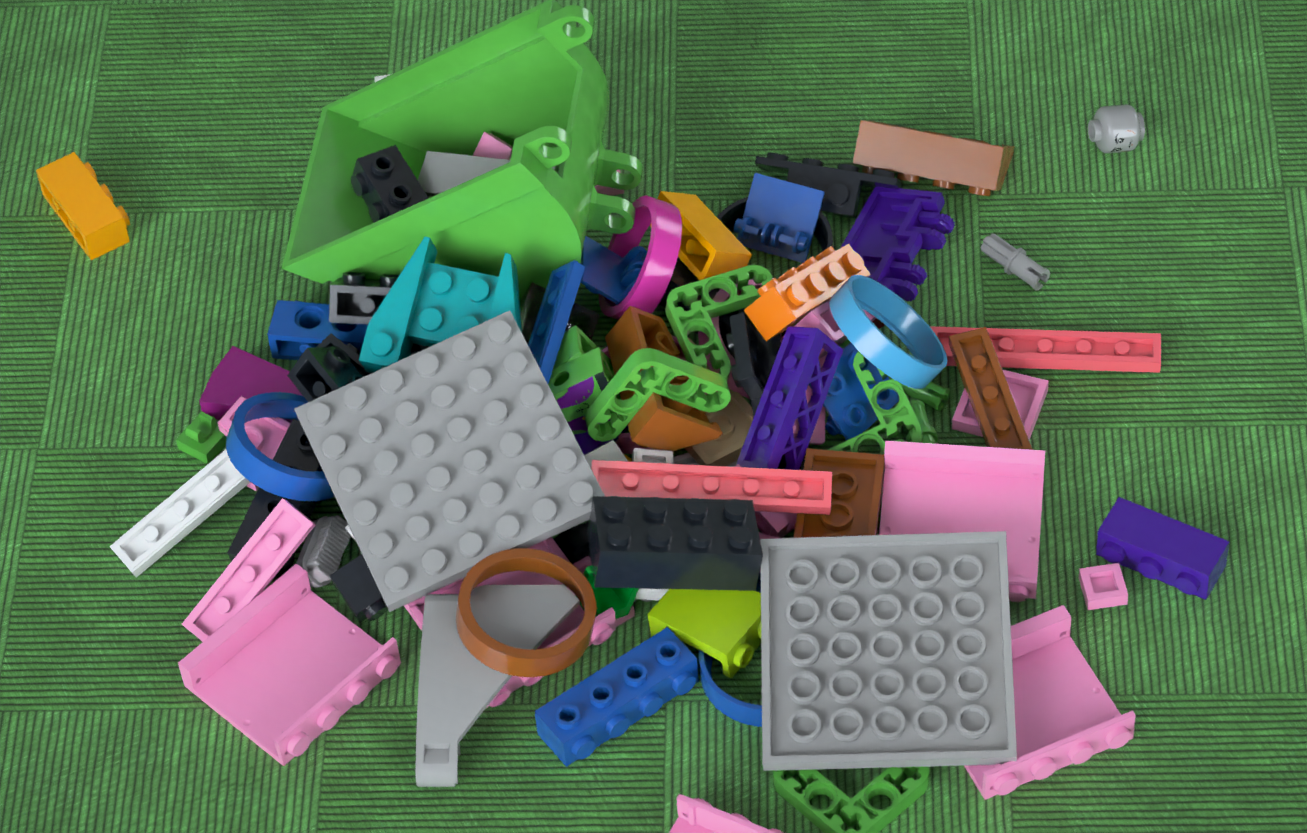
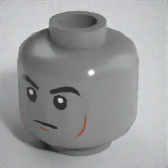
(1116, 128)

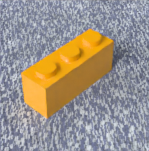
(84, 205)
(706, 242)

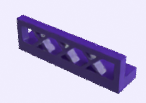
(786, 400)

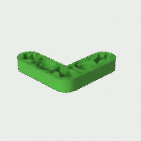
(699, 317)
(655, 380)
(889, 419)
(852, 809)

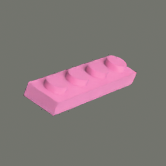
(250, 569)

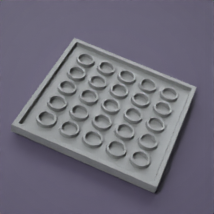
(450, 459)
(886, 651)

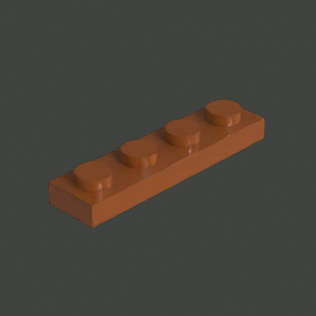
(988, 390)

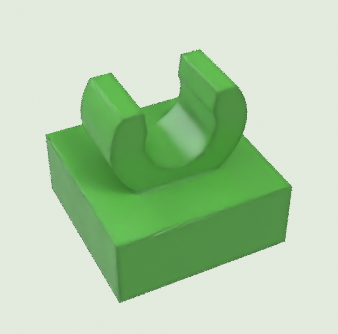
(202, 438)

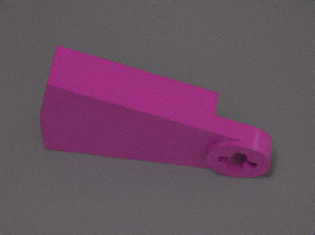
(242, 376)

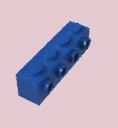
(617, 696)

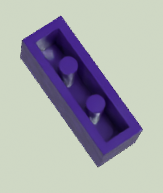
(1162, 548)

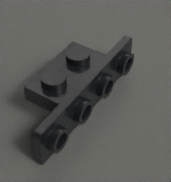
(840, 185)
(752, 356)

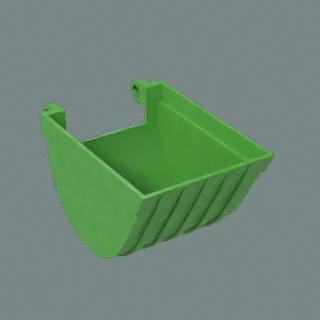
(520, 82)

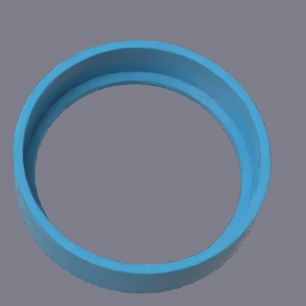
(867, 294)

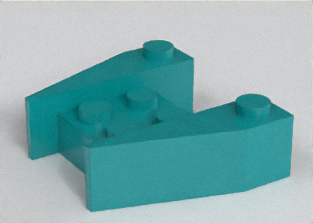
(434, 304)

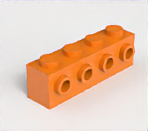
(803, 289)

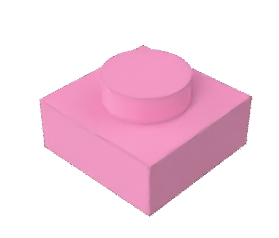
(1103, 586)

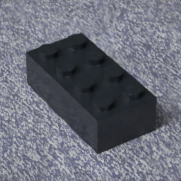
(674, 543)

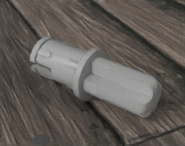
(1015, 261)

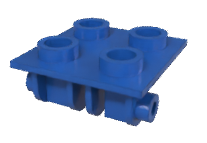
(779, 217)
(608, 272)
(846, 400)

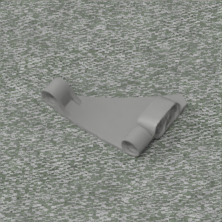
(458, 686)

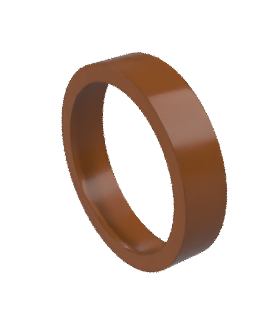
(525, 661)

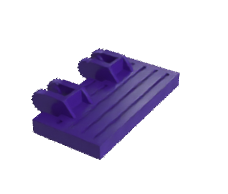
(892, 233)

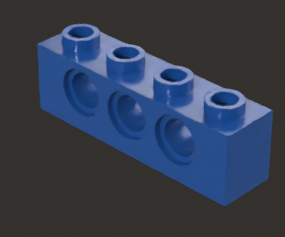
(305, 325)

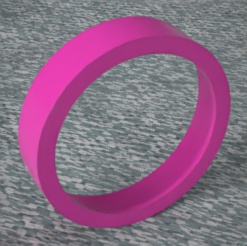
(660, 257)

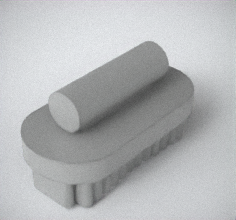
(324, 549)

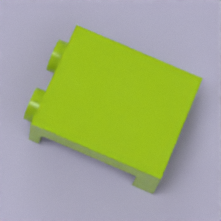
(713, 621)

